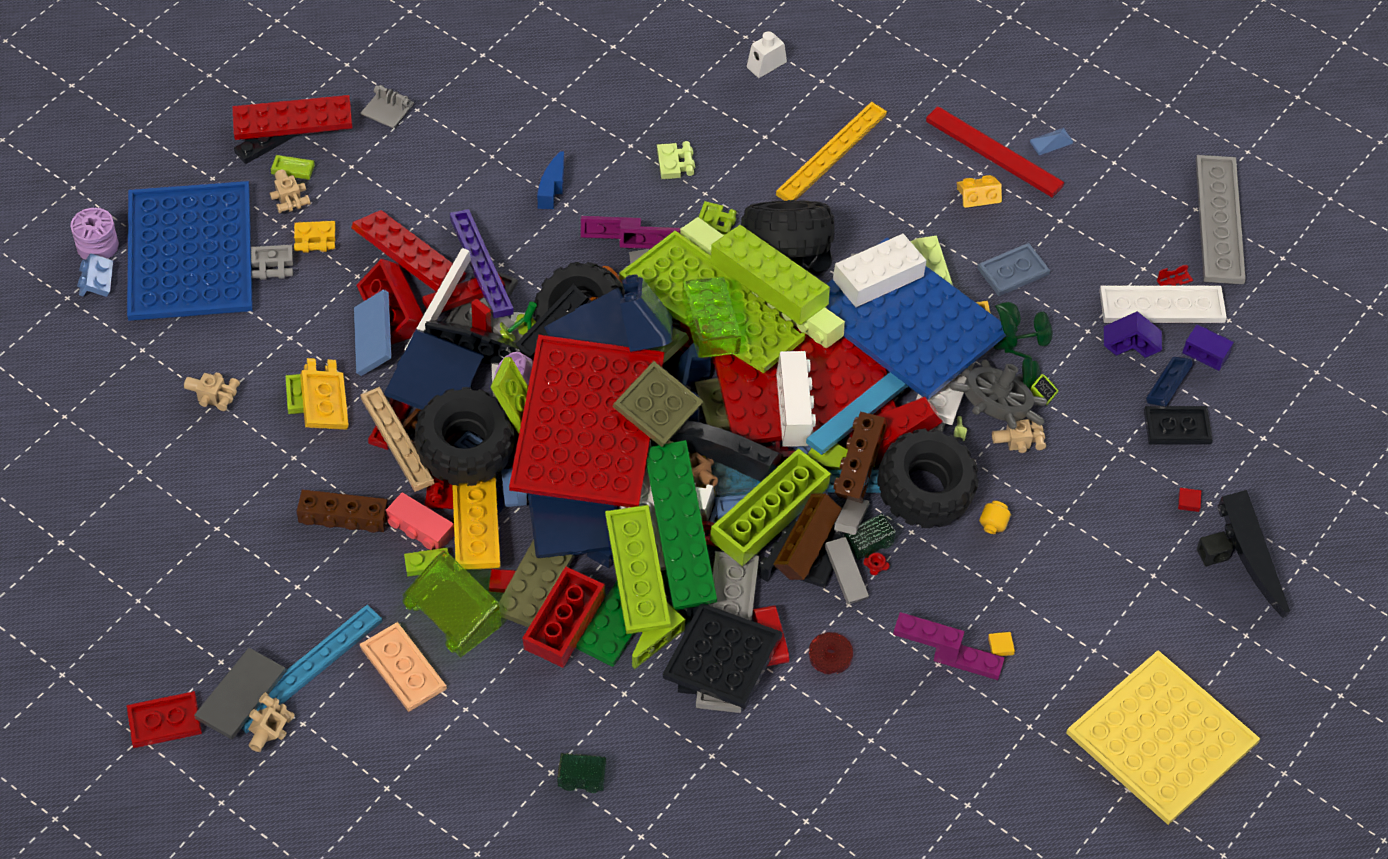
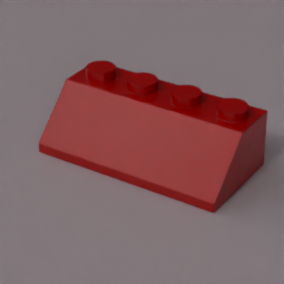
(403, 307)

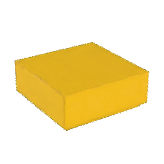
(1001, 644)

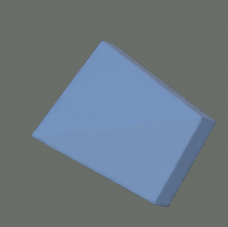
(1051, 141)

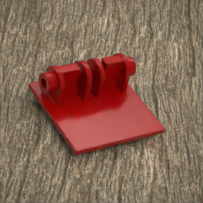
(439, 494)

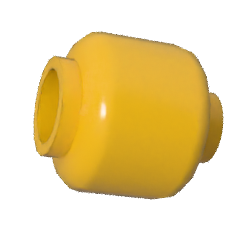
(995, 517)

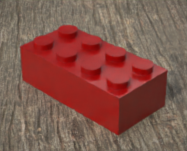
(564, 617)

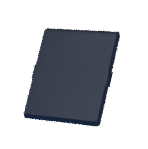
(594, 322)
(430, 369)
(568, 526)

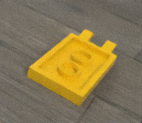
(323, 396)

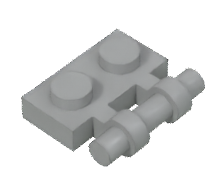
(270, 257)

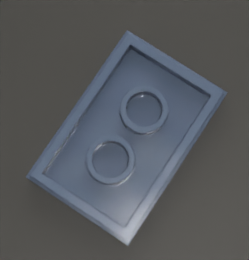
(1013, 269)

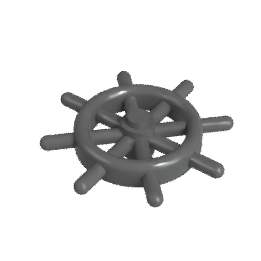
(999, 394)

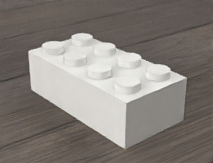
(879, 270)
(795, 398)

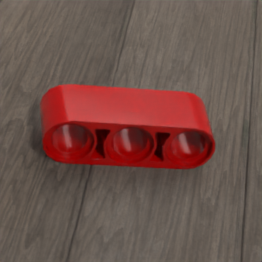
(769, 617)

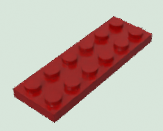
(292, 117)
(404, 248)

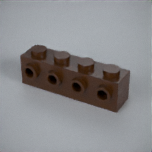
(861, 457)
(342, 511)
(807, 536)

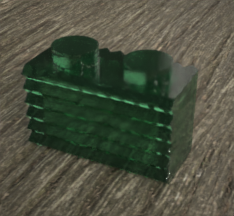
(871, 537)
(581, 772)

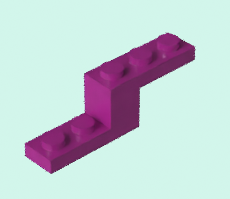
(625, 229)
(948, 646)

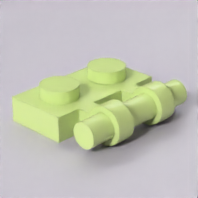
(669, 160)

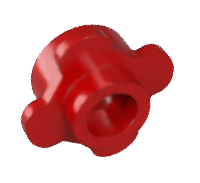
(876, 558)

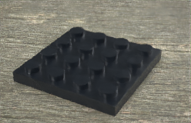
(722, 655)

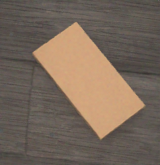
(403, 666)

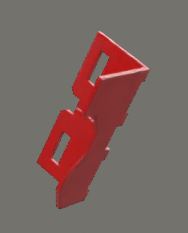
(1175, 280)

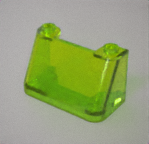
(454, 603)

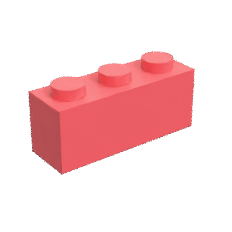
(419, 522)

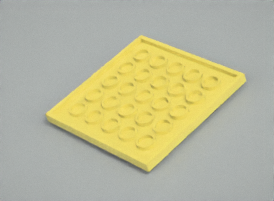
(1163, 737)

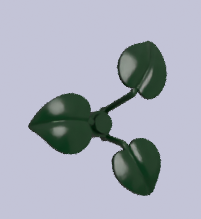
(1010, 319)

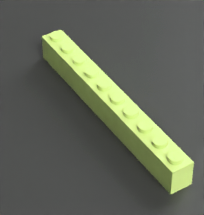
(822, 327)

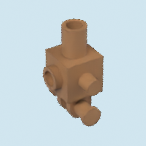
(702, 470)

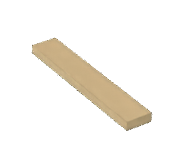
(397, 439)

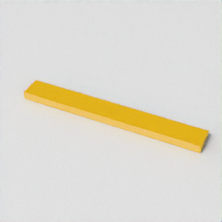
(831, 152)

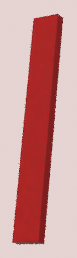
(995, 152)

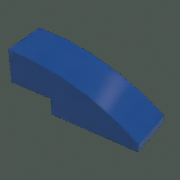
(551, 182)

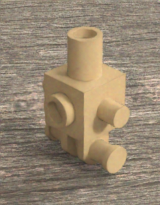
(288, 192)
(212, 390)
(1021, 436)
(268, 722)

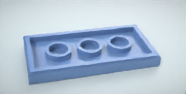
(372, 332)

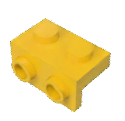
(980, 191)

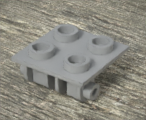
(387, 106)

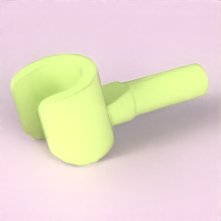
(959, 430)

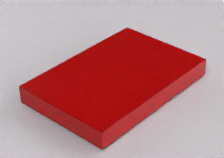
(163, 719)

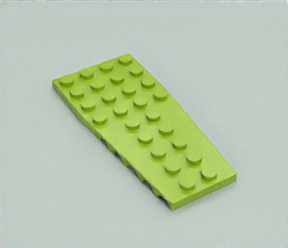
(680, 260)

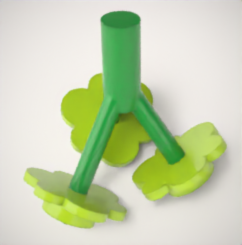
(523, 323)

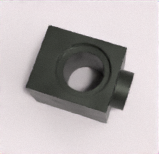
(1215, 548)

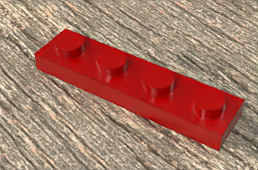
(462, 294)

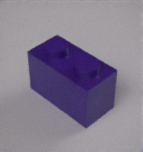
(1207, 347)

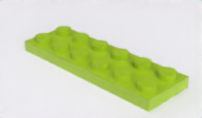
(637, 569)

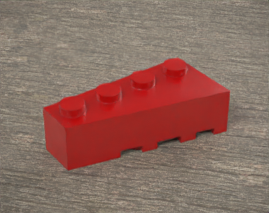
(905, 419)

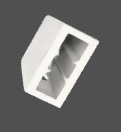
(766, 55)

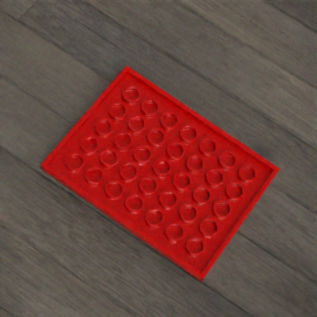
(837, 377)
(569, 431)

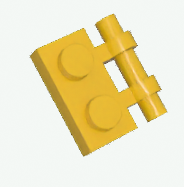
(314, 236)

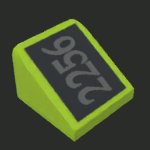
(1044, 388)

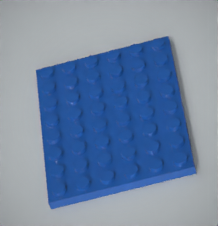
(189, 251)
(919, 331)

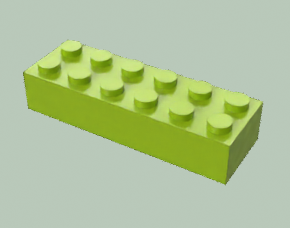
(770, 274)
(769, 507)

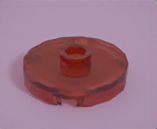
(830, 662)

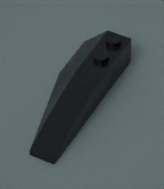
(486, 343)
(729, 449)
(1251, 547)

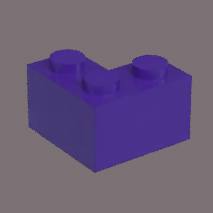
(1133, 332)

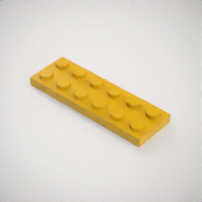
(476, 525)

